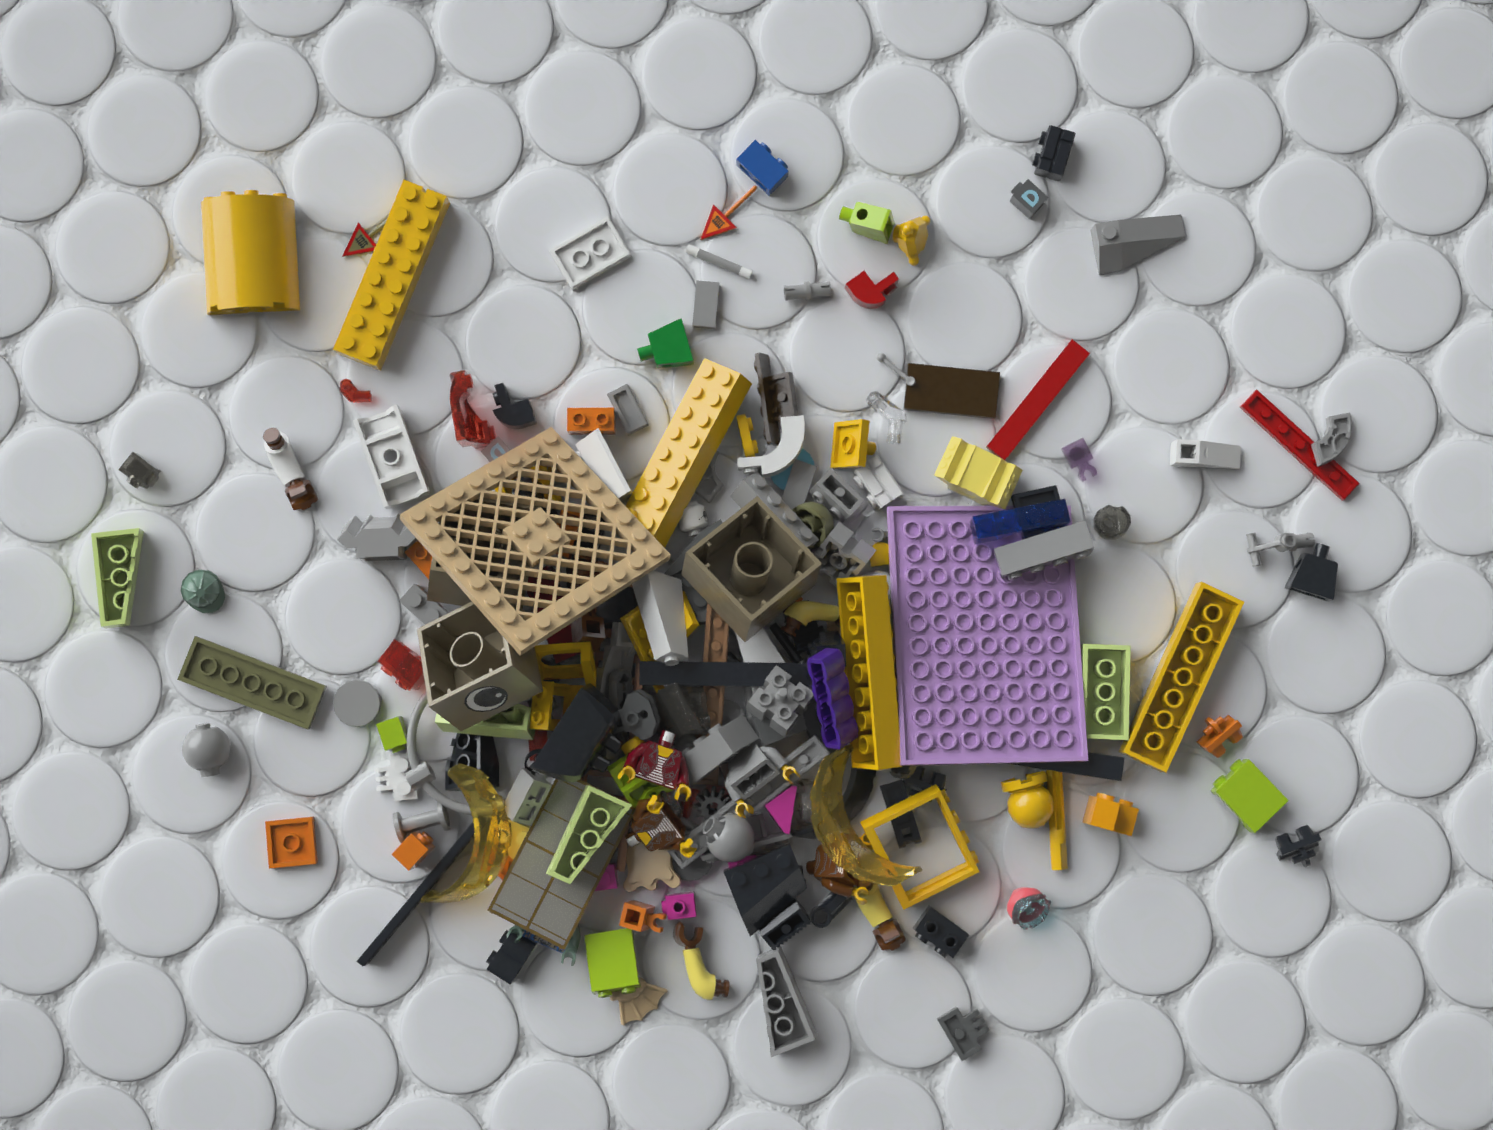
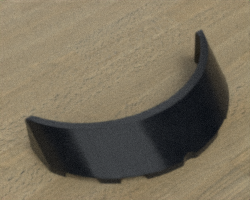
(854, 797)

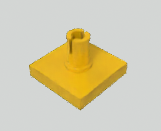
(851, 444)

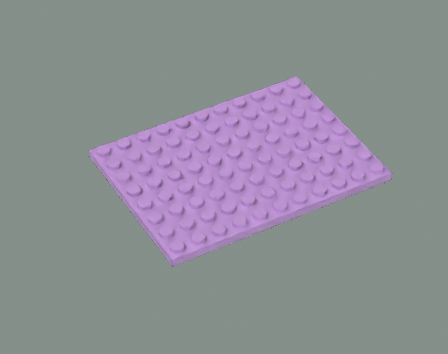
(979, 658)

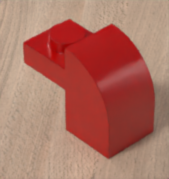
(868, 294)

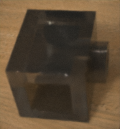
(139, 471)

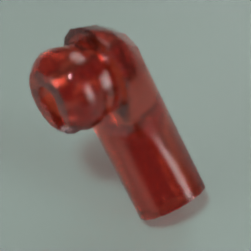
(352, 394)

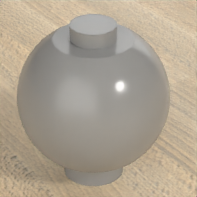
(206, 749)
(729, 837)

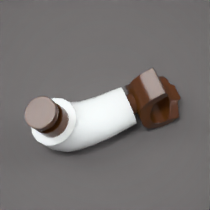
(283, 461)

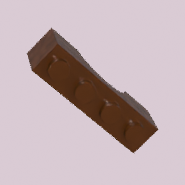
(589, 626)

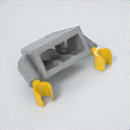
(753, 770)

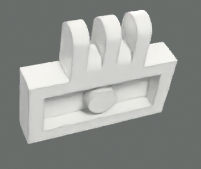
(396, 777)

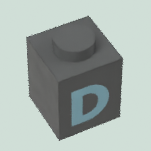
(1028, 198)

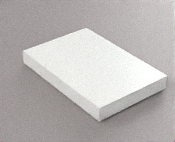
(590, 253)

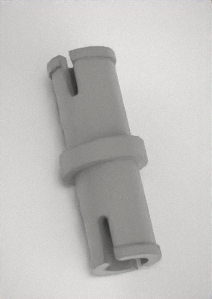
(807, 290)

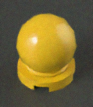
(1029, 801)

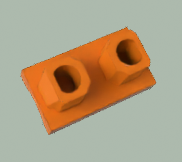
(1218, 732)

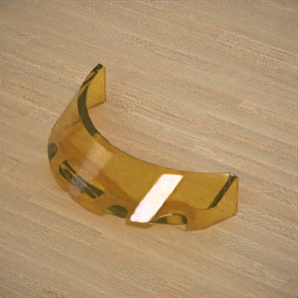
(836, 832)
(491, 836)

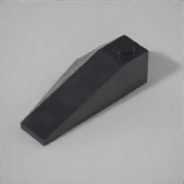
(476, 752)

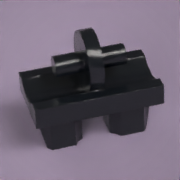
(916, 780)
(1307, 841)

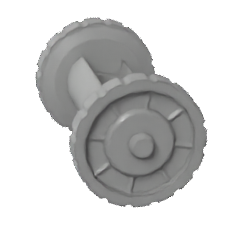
(421, 821)

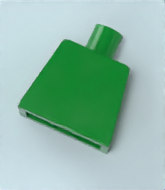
(668, 346)

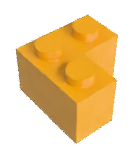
(1110, 815)

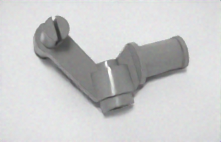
(1282, 543)

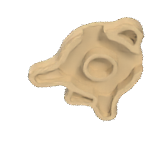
(648, 867)

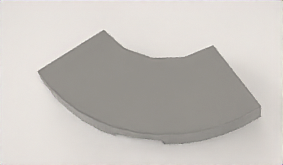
(1334, 440)

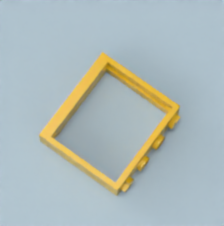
(943, 880)

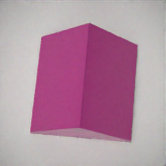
(782, 807)

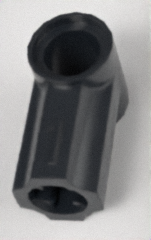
(832, 905)

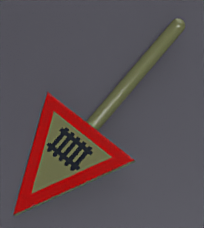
(361, 241)

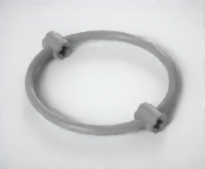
(422, 774)

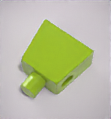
(869, 221)

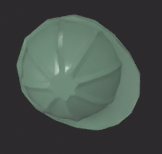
(203, 591)

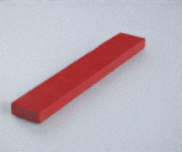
(1038, 400)
(1297, 444)

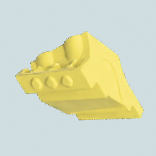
(977, 474)

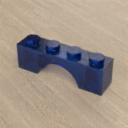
(1028, 518)

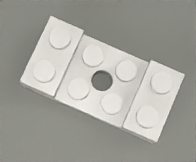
(398, 480)

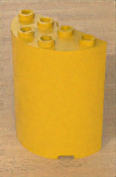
(250, 253)

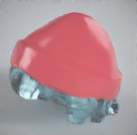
(1028, 907)

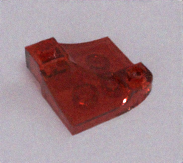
(467, 425)

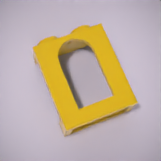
(585, 670)
(542, 704)

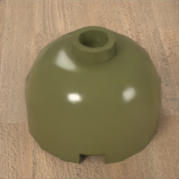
(817, 519)

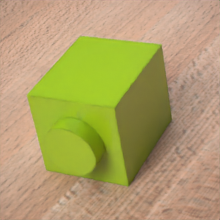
(393, 734)

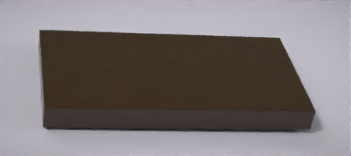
(952, 391)

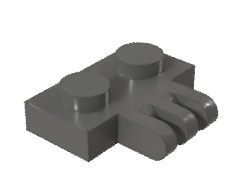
(963, 1031)

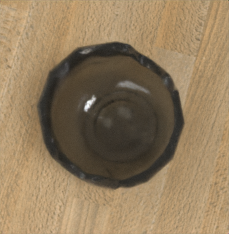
(1111, 522)

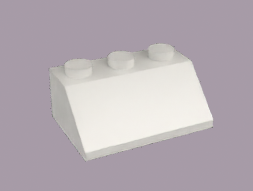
(598, 457)

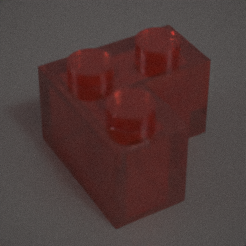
(403, 665)

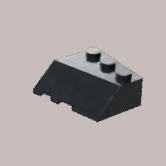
(765, 885)

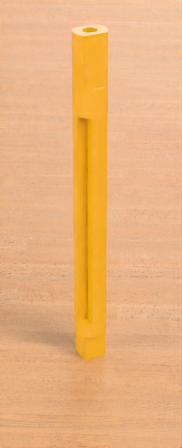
(1057, 822)

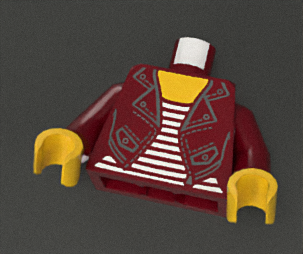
(659, 765)

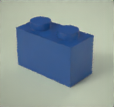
(762, 167)

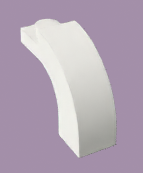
(784, 455)

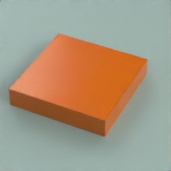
(291, 842)

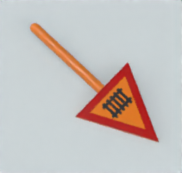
(719, 222)

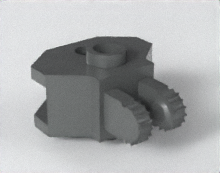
(634, 715)

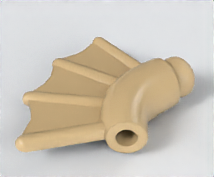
(637, 1004)

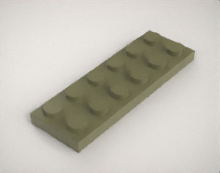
(252, 682)

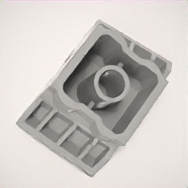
(377, 538)

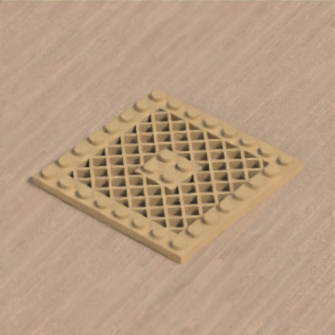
(535, 539)

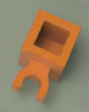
(640, 917)

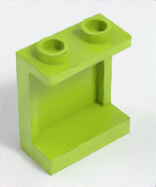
(1249, 794)
(612, 962)

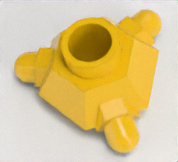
(912, 237)

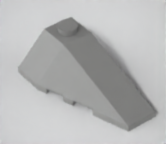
(1127, 241)

